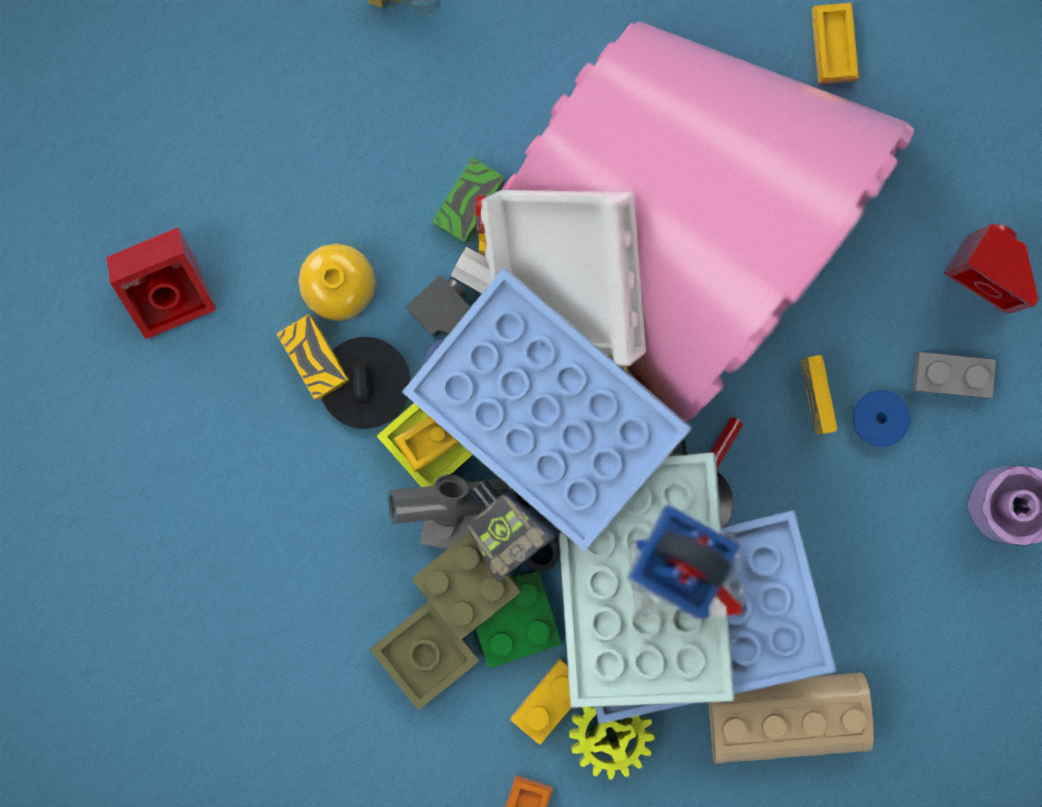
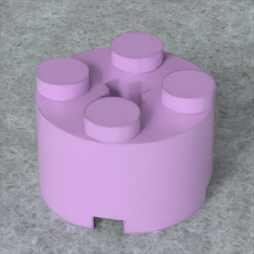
(993, 504)

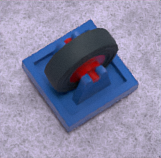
(683, 562)

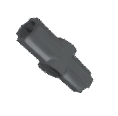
(443, 503)

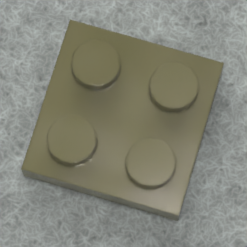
(464, 587)
(424, 655)

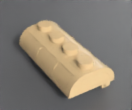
(794, 720)

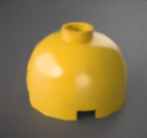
(337, 282)

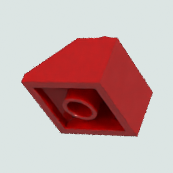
(995, 268)
(160, 283)

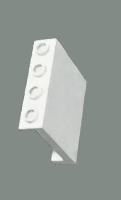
(576, 257)

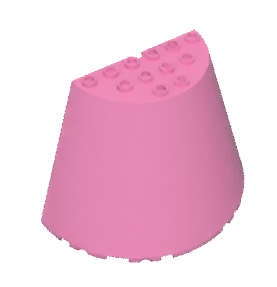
(733, 185)

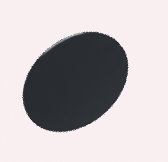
(375, 384)

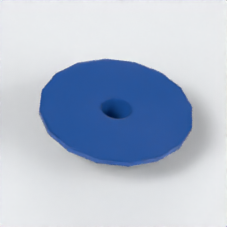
(881, 418)

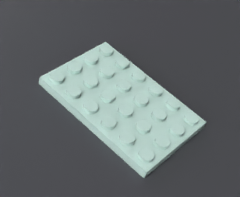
(652, 662)

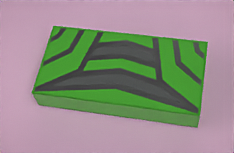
(459, 208)

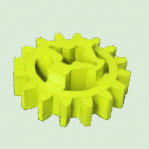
(596, 742)

